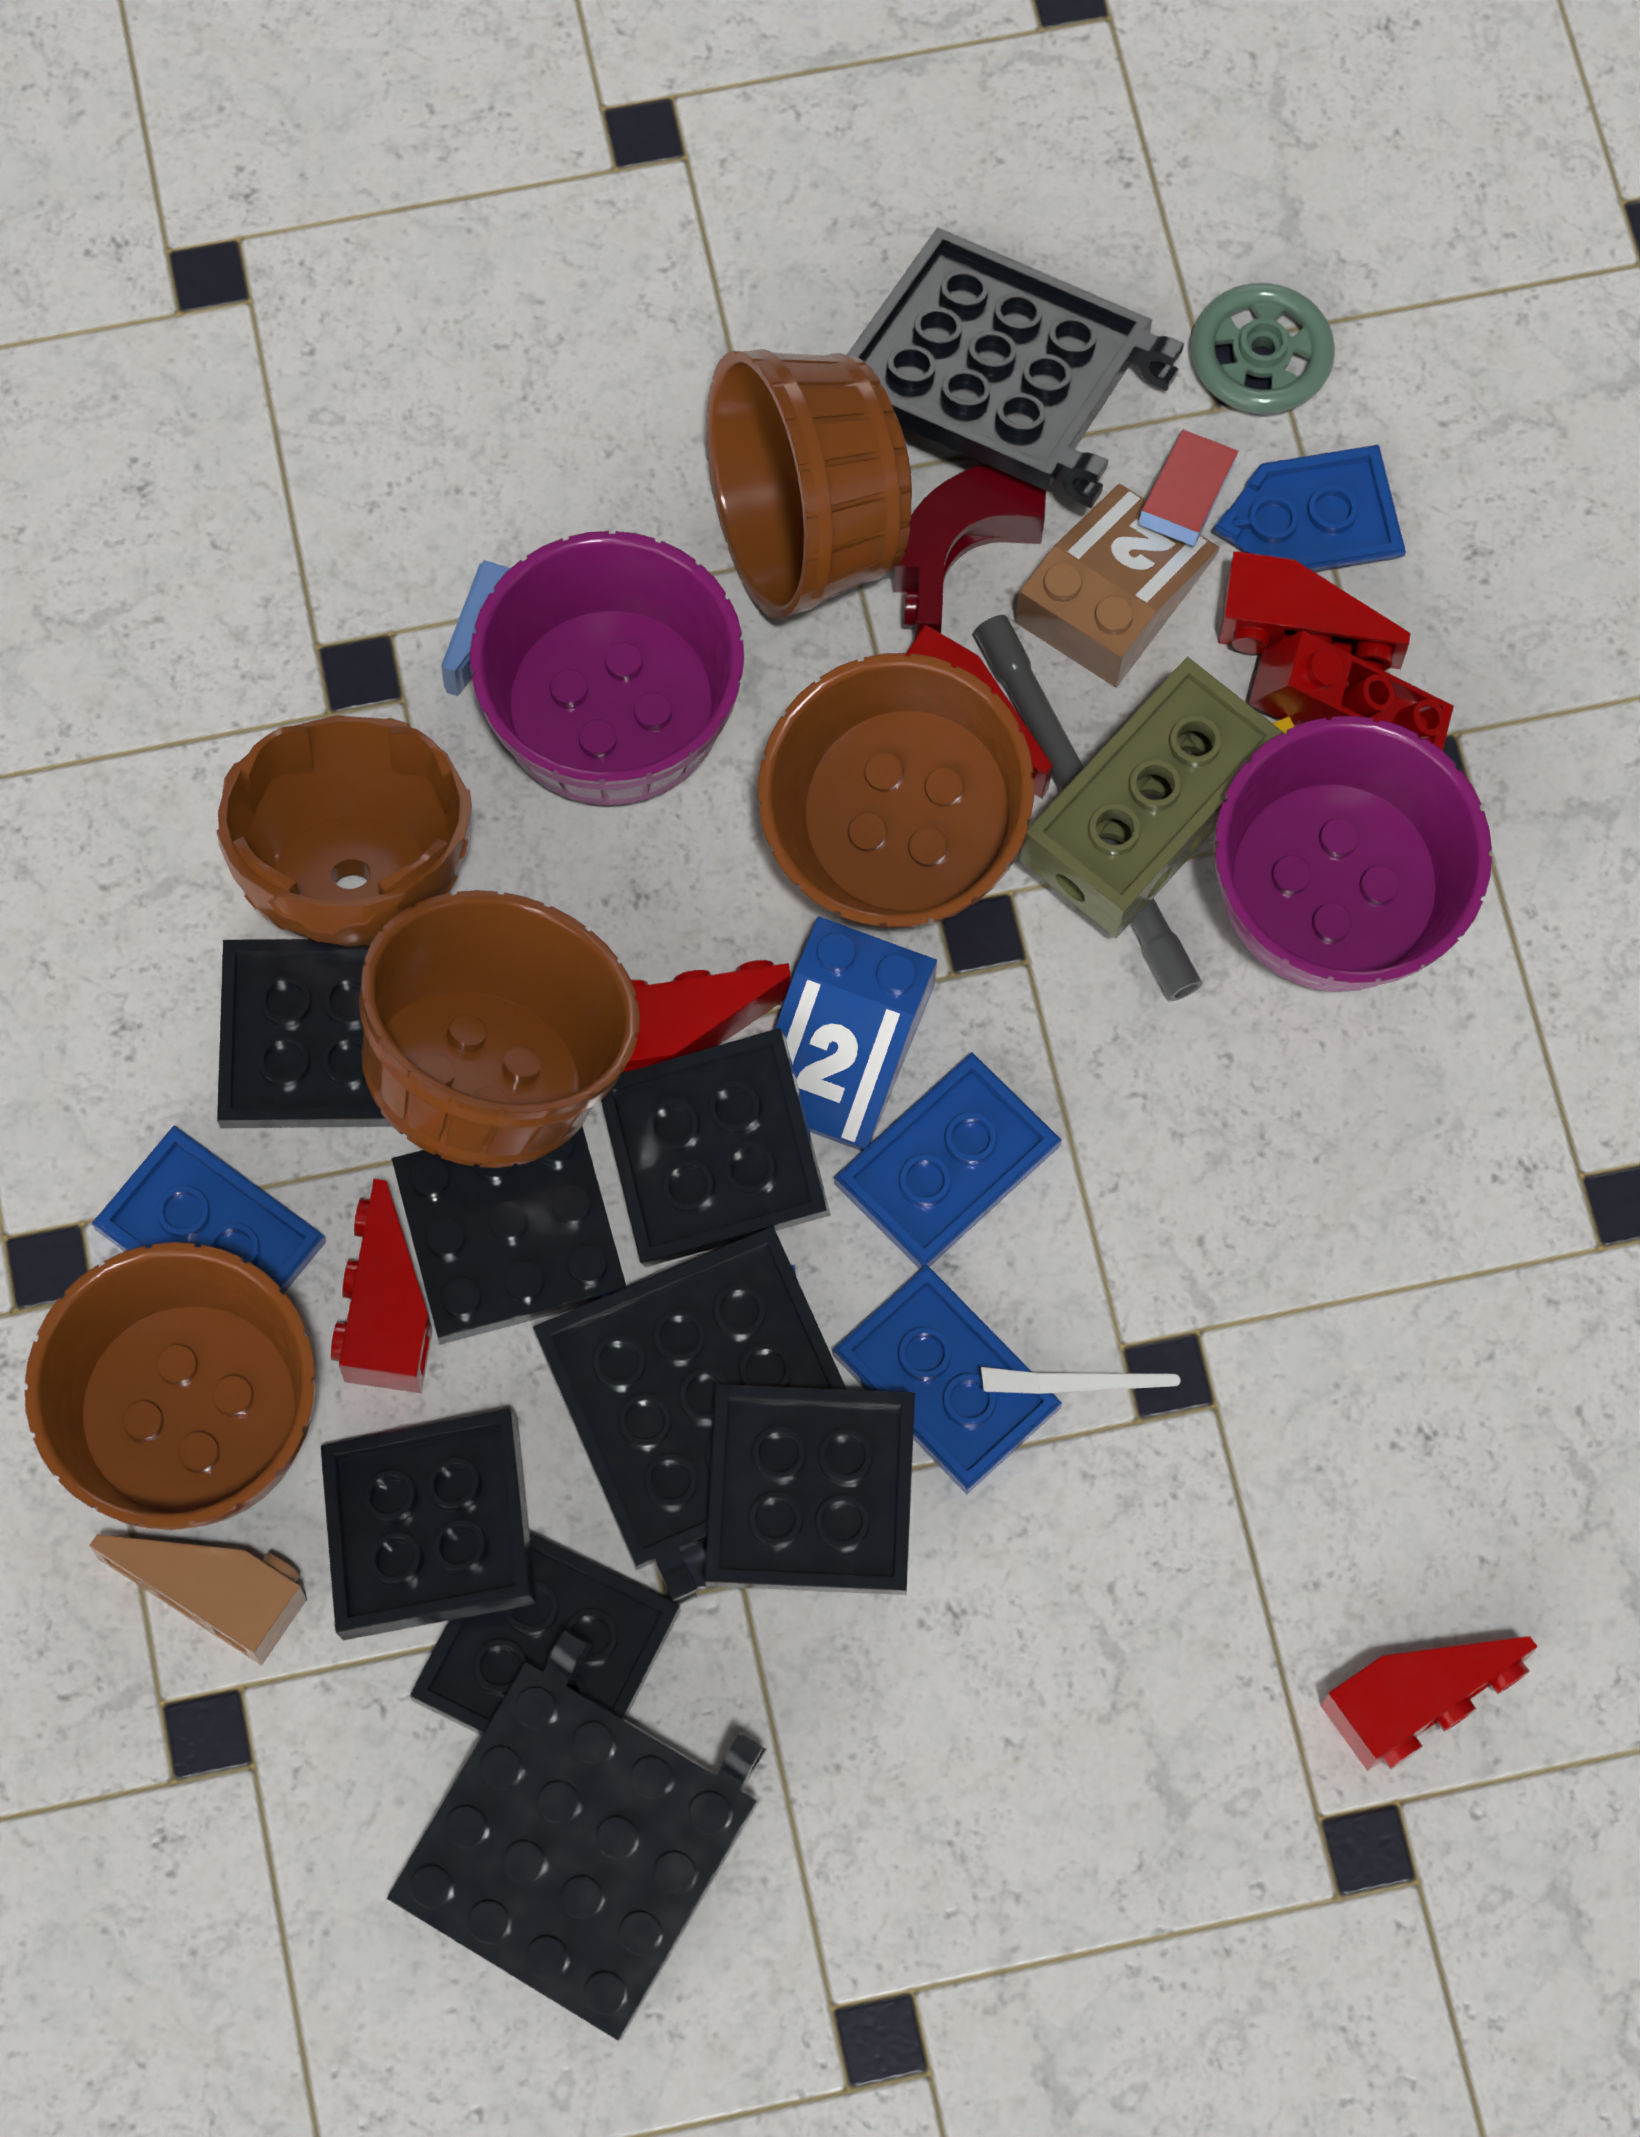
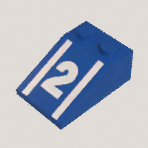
(852, 1026)

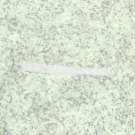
(1040, 1383)

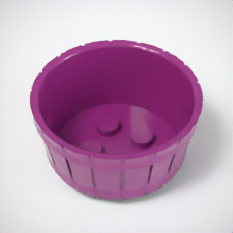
(607, 665)
(1351, 853)

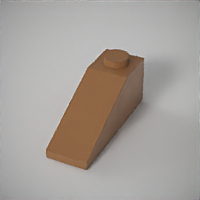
(217, 1588)

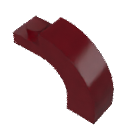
(955, 518)

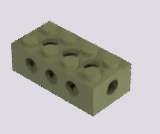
(1108, 801)

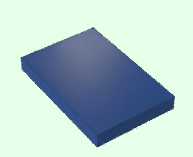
(947, 1162)
(197, 1198)
(936, 1347)

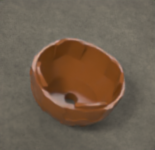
(340, 804)

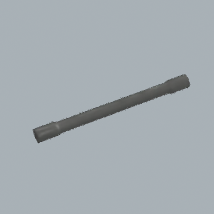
(1014, 669)

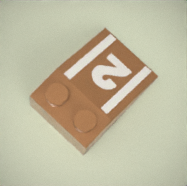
(1110, 586)

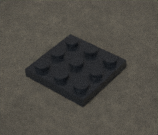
(292, 1036)
(713, 1148)
(508, 1238)
(810, 1489)
(427, 1524)
(485, 1652)

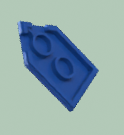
(1318, 511)

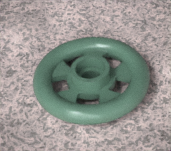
(1269, 304)

